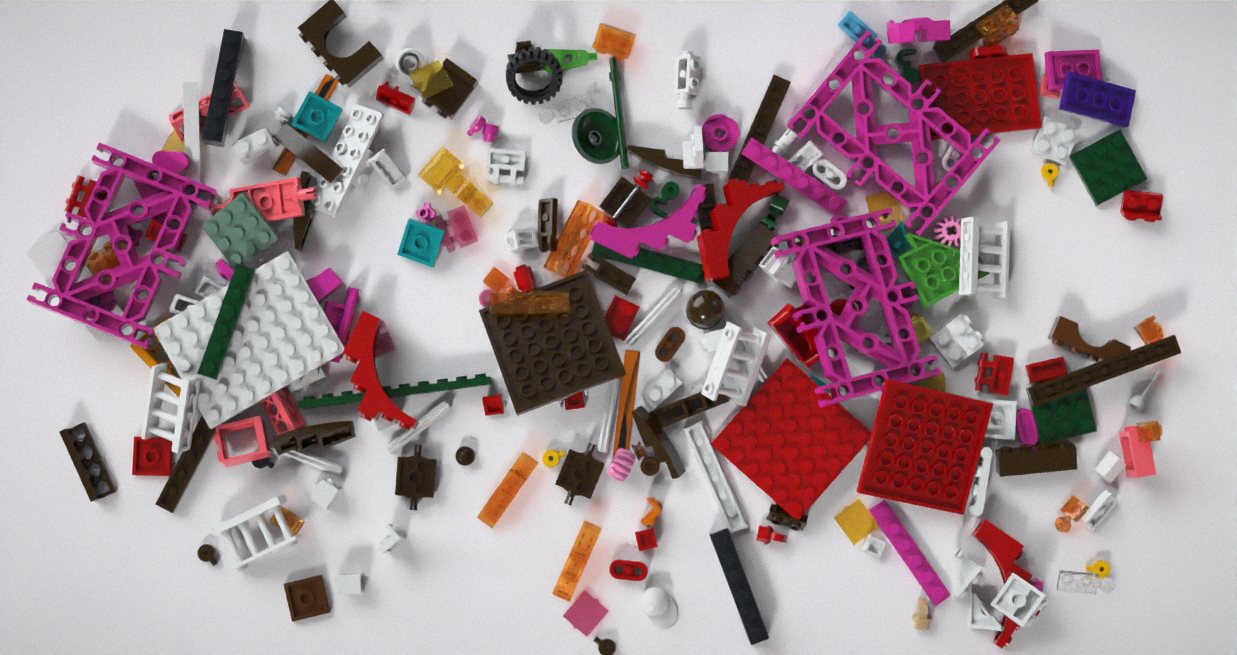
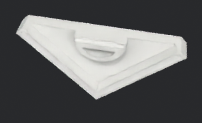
(980, 616)

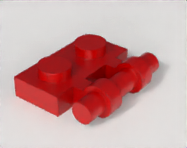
(72, 200)
(1000, 374)

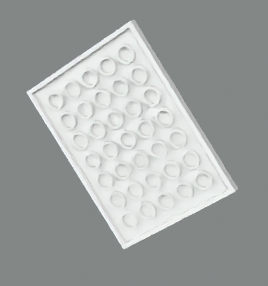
(273, 344)

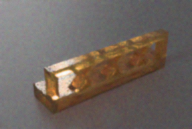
(570, 237)

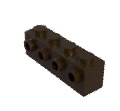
(746, 260)
(1036, 459)

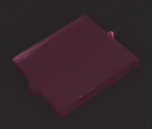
(585, 613)

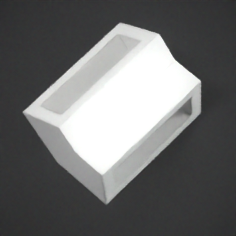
(772, 265)
(1110, 467)

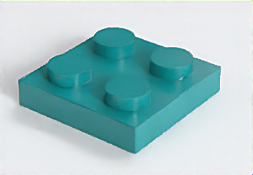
(317, 117)
(421, 242)

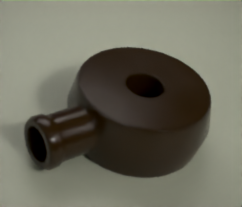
(211, 554)
(605, 642)

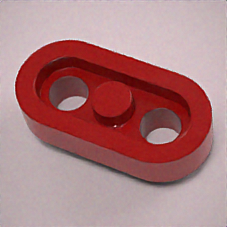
(988, 52)
(628, 570)

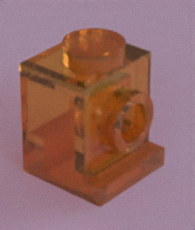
(1149, 330)
(1149, 431)

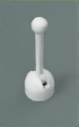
(1138, 402)

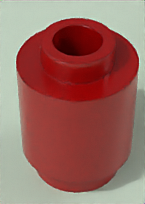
(525, 278)

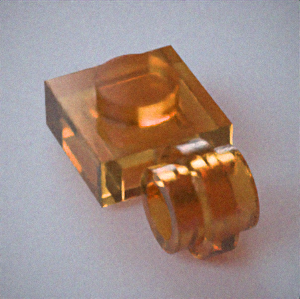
(496, 281)
(1074, 510)

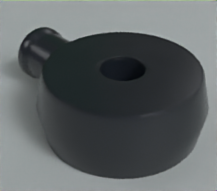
(265, 462)

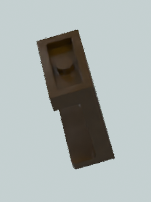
(452, 99)

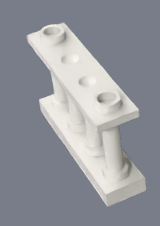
(969, 258)
(749, 367)
(186, 408)
(258, 514)

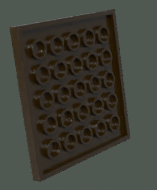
(554, 353)

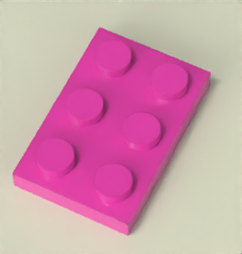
(1076, 61)

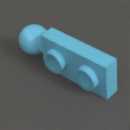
(855, 29)

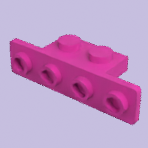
(342, 315)

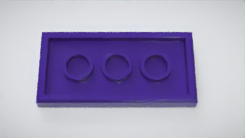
(1097, 99)

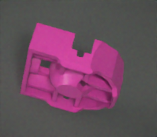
(927, 30)

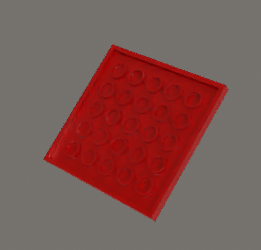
(791, 442)
(924, 447)

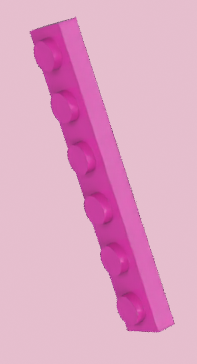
(794, 176)
(909, 552)

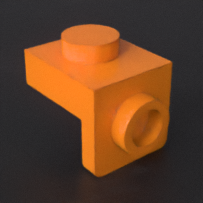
(651, 518)

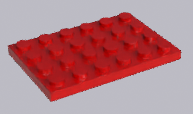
(985, 93)

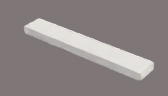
(715, 478)

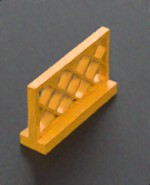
(152, 360)

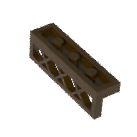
(80, 463)

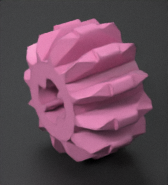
(947, 224)
(621, 464)

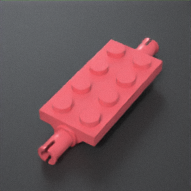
(275, 199)

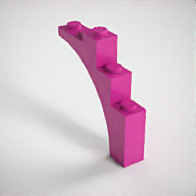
(677, 225)
(321, 285)

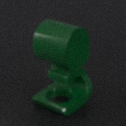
(908, 73)
(669, 192)
(776, 208)

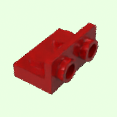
(1141, 205)

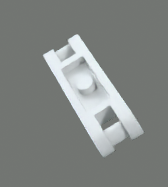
(982, 474)

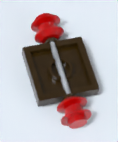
(627, 201)

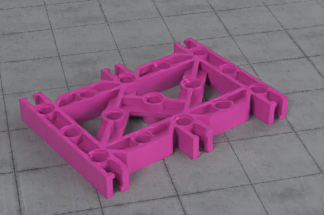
(916, 131)
(115, 223)
(867, 286)

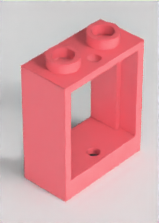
(262, 438)
(1136, 455)

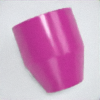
(490, 132)

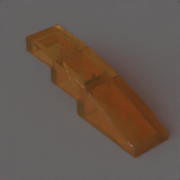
(529, 303)
(507, 489)
(577, 561)

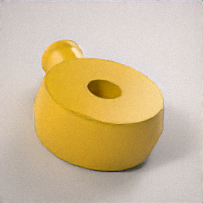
(1047, 176)
(556, 457)
(1096, 568)

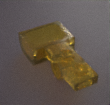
(443, 173)

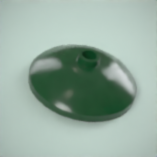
(602, 129)

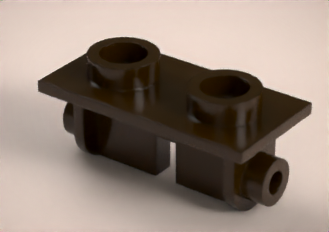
(779, 516)

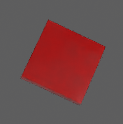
(152, 456)

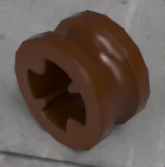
(639, 451)

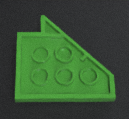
(932, 268)

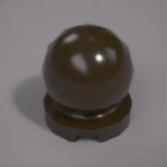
(705, 309)

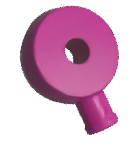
(477, 125)

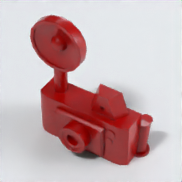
(785, 329)

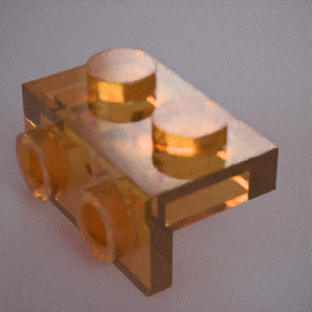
(998, 26)
(613, 41)
(103, 259)

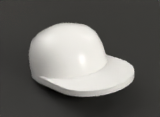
(409, 61)
(658, 607)

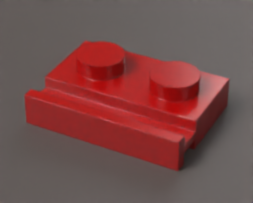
(620, 317)

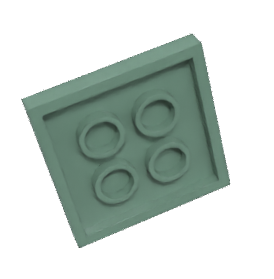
(240, 231)

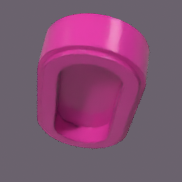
(171, 160)
(1026, 427)

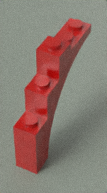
(714, 242)
(362, 348)
(1004, 552)

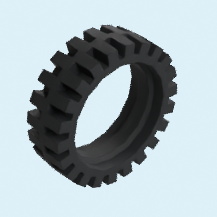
(528, 56)

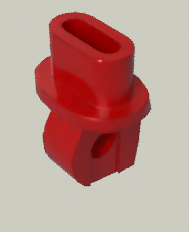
(766, 534)

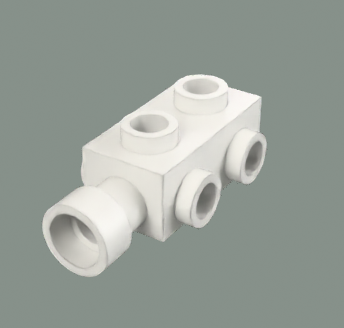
(686, 78)

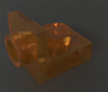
(293, 521)

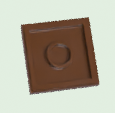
(307, 598)

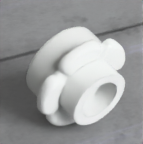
(282, 115)

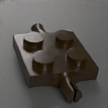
(580, 473)
(415, 477)

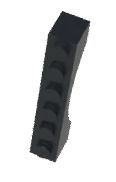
(220, 101)
(739, 586)

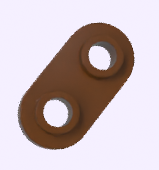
(669, 344)

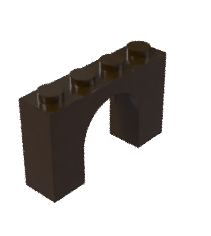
(349, 68)

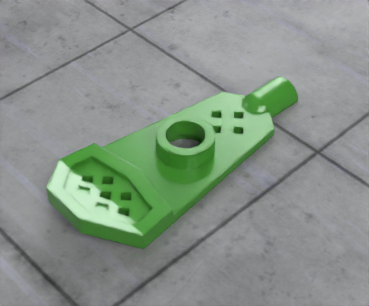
(561, 54)

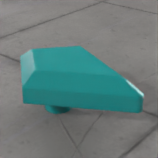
(897, 241)

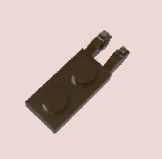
(547, 224)
(610, 275)

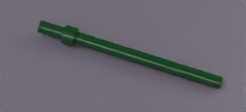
(614, 77)

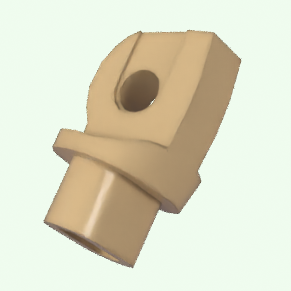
(922, 618)

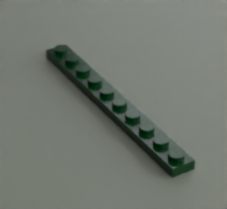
(403, 390)

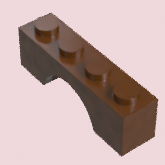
(1066, 333)

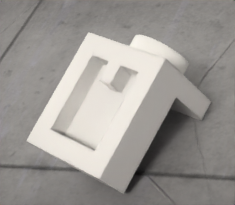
(521, 239)

